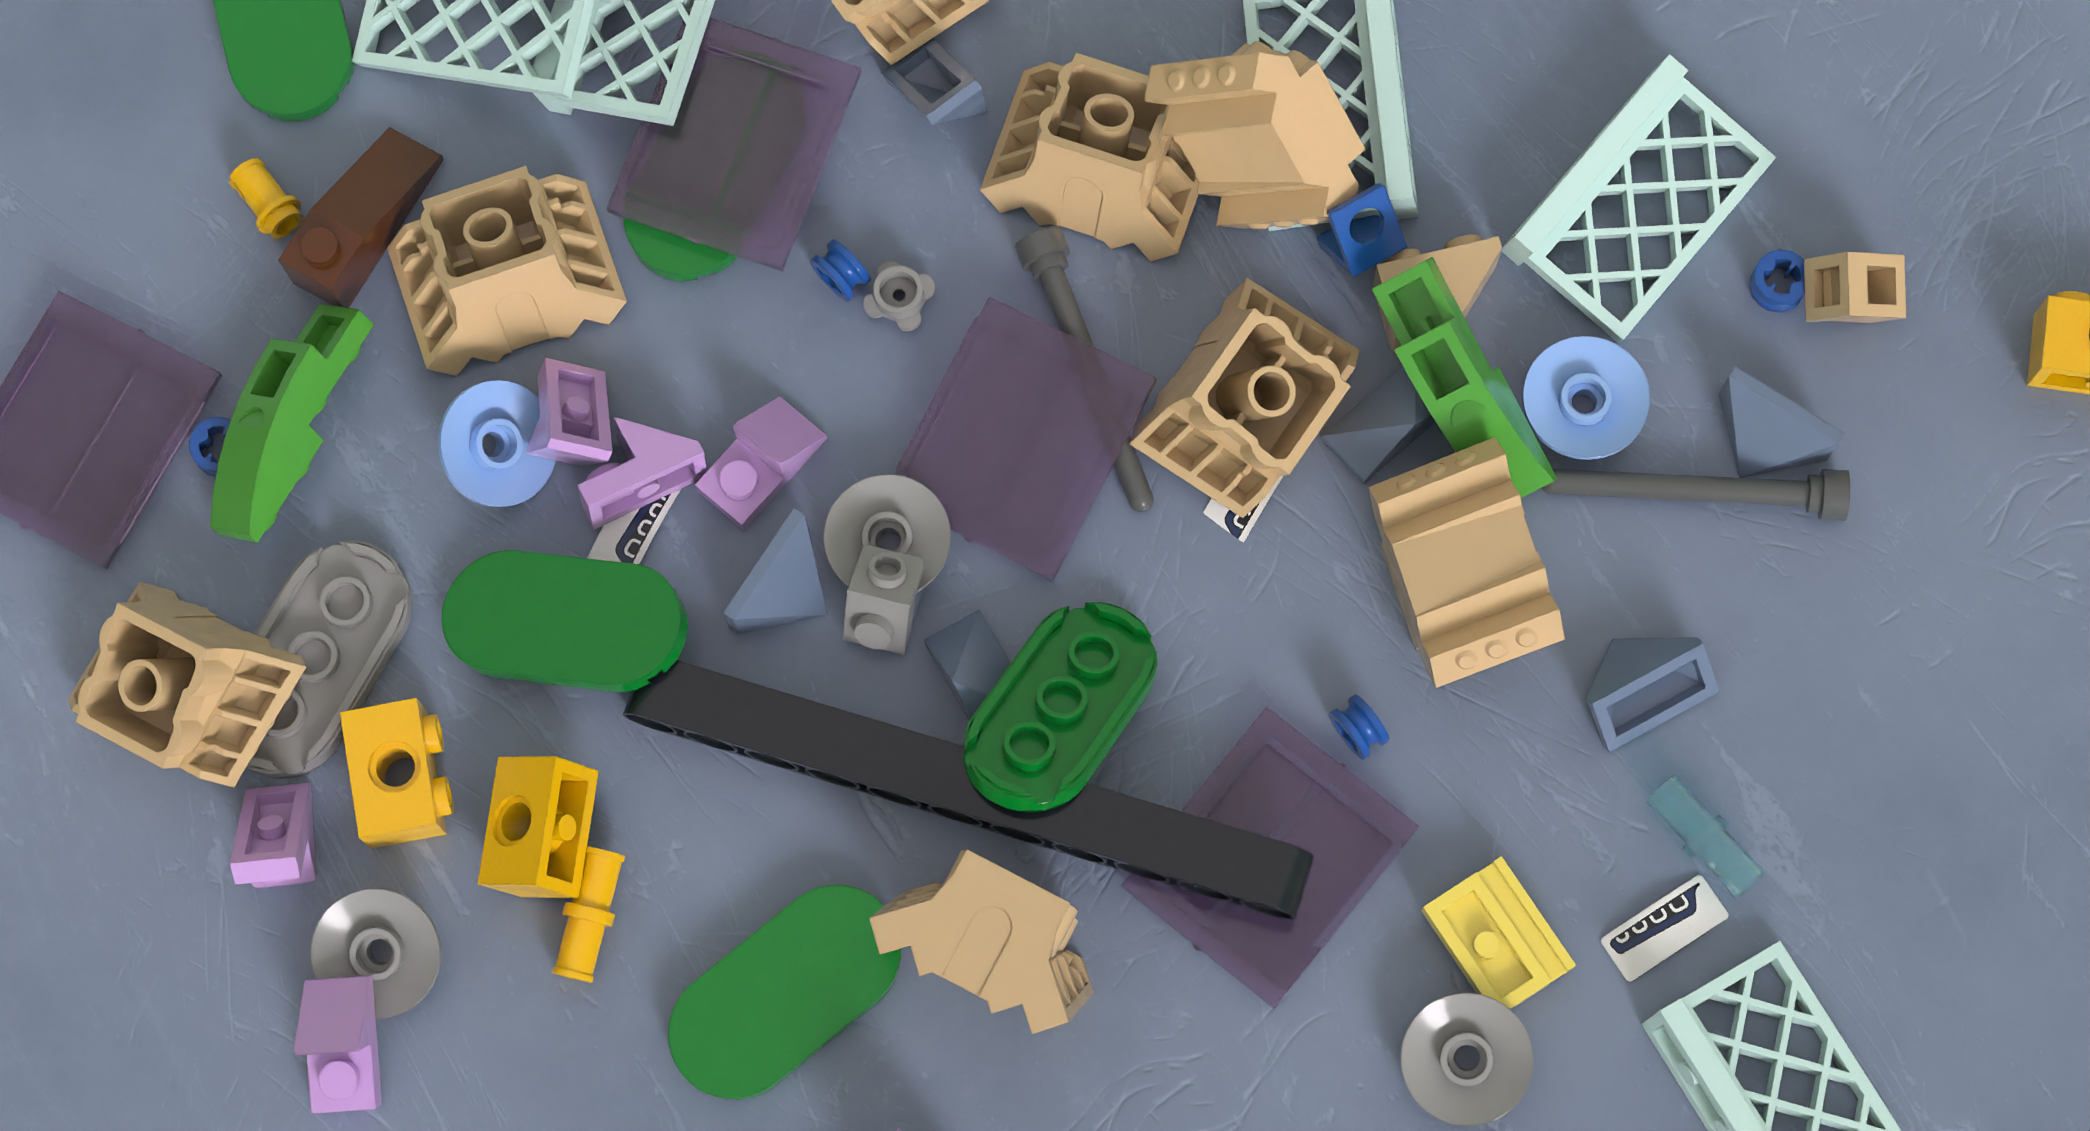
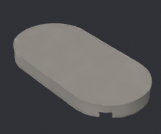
(345, 619)

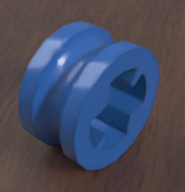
(840, 270)
(1765, 295)
(202, 439)
(1359, 726)

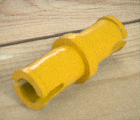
(589, 915)

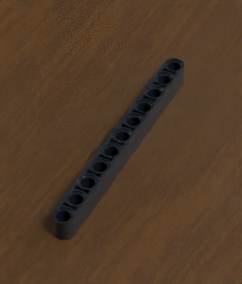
(932, 778)

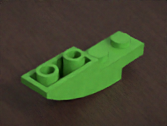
(1454, 376)
(270, 431)

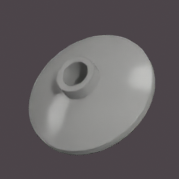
(887, 506)
(345, 941)
(1462, 1094)

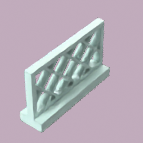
(573, 23)
(1379, 77)
(606, 100)
(1598, 165)
(1711, 1079)

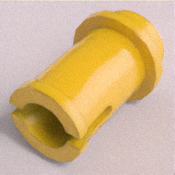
(275, 211)

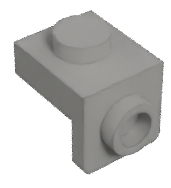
(882, 599)

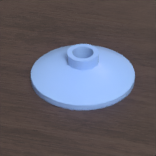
(1590, 369)
(510, 417)

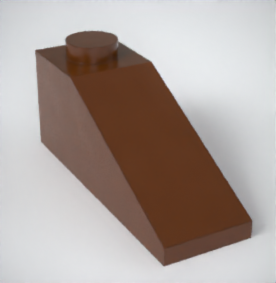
(359, 218)

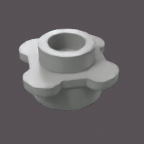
(894, 278)

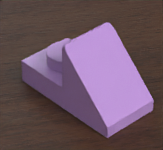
(572, 415)
(761, 461)
(655, 468)
(275, 837)
(340, 1043)

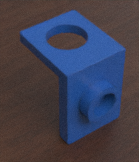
(1365, 240)

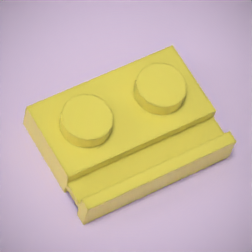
(1498, 935)

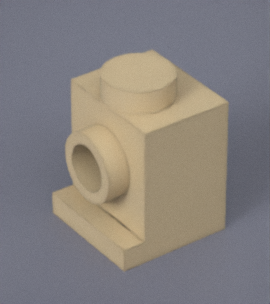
(1855, 287)

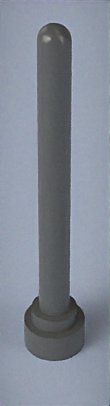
(1045, 256)
(1821, 494)

